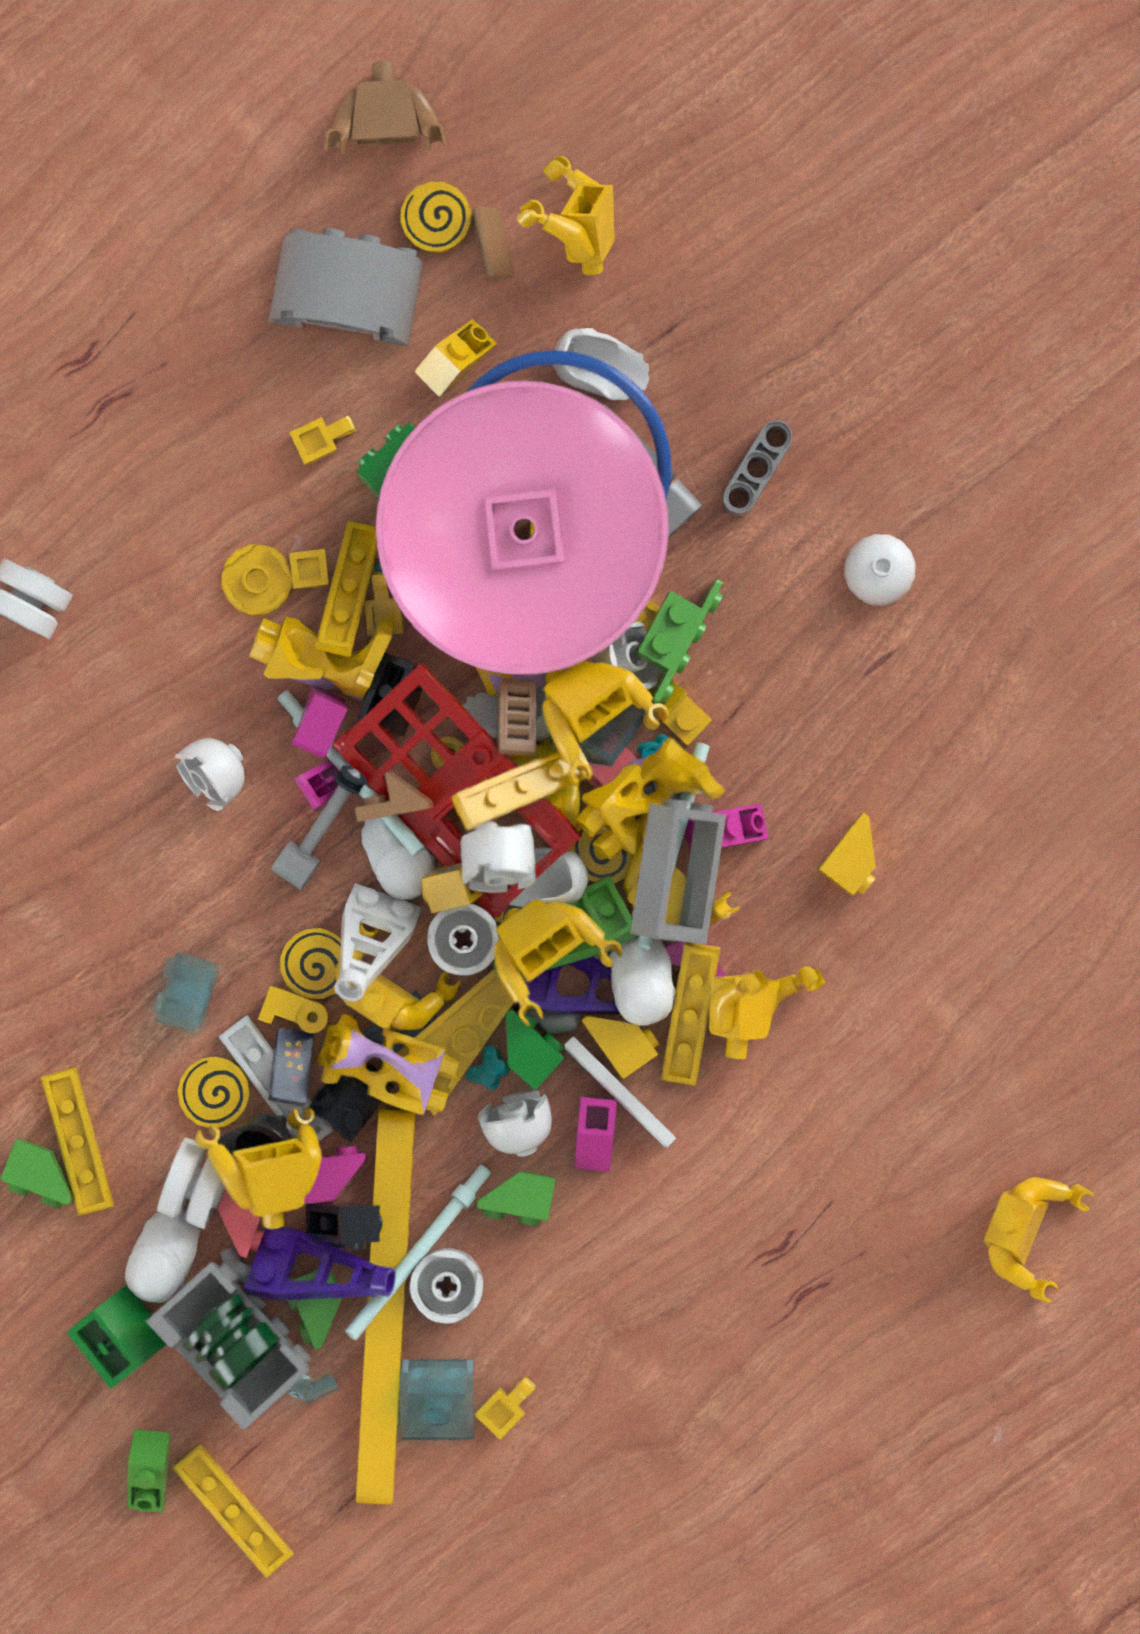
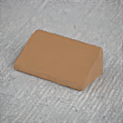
(493, 243)

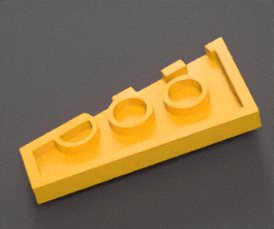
(467, 1026)

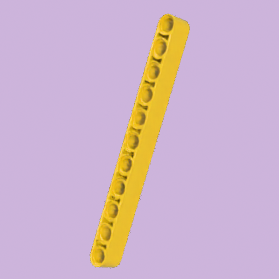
(385, 1331)

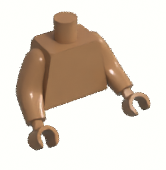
(384, 114)

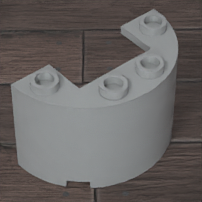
(346, 284)
(268, 1379)

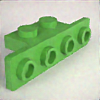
(671, 633)

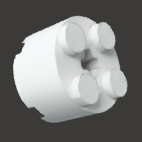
(498, 857)
(443, 943)
(430, 1297)

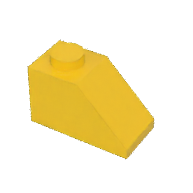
(852, 859)
(623, 1043)

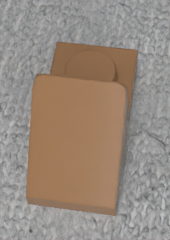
(403, 799)

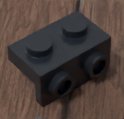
(346, 1105)

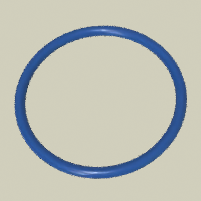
(604, 370)

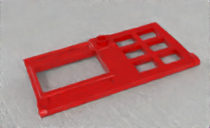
(460, 772)

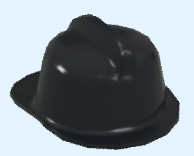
(256, 1131)

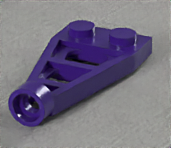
(545, 995)
(277, 1257)

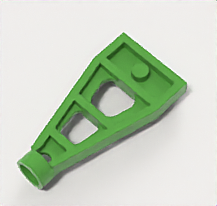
(608, 911)

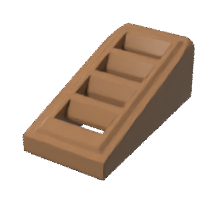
(516, 695)

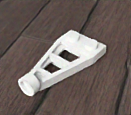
(381, 912)

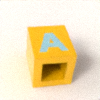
(444, 889)

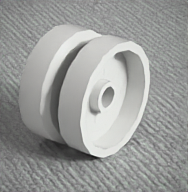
(27, 597)
(191, 1182)

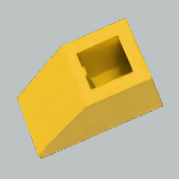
(455, 357)

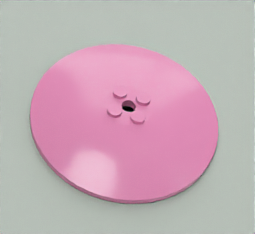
(454, 512)

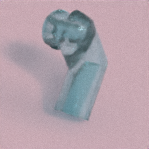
(312, 1390)

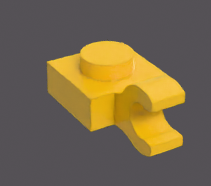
(317, 440)
(382, 607)
(503, 1409)

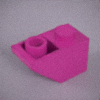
(741, 826)
(595, 1133)
(335, 1174)

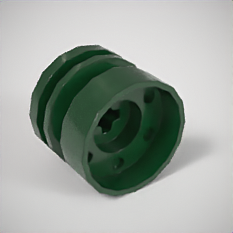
(231, 1342)

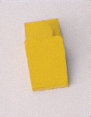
(684, 716)

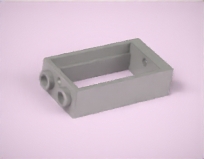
(658, 867)

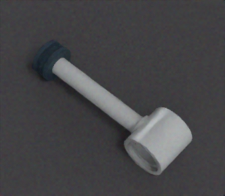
(297, 861)

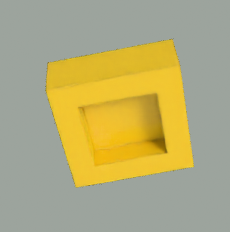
(309, 569)

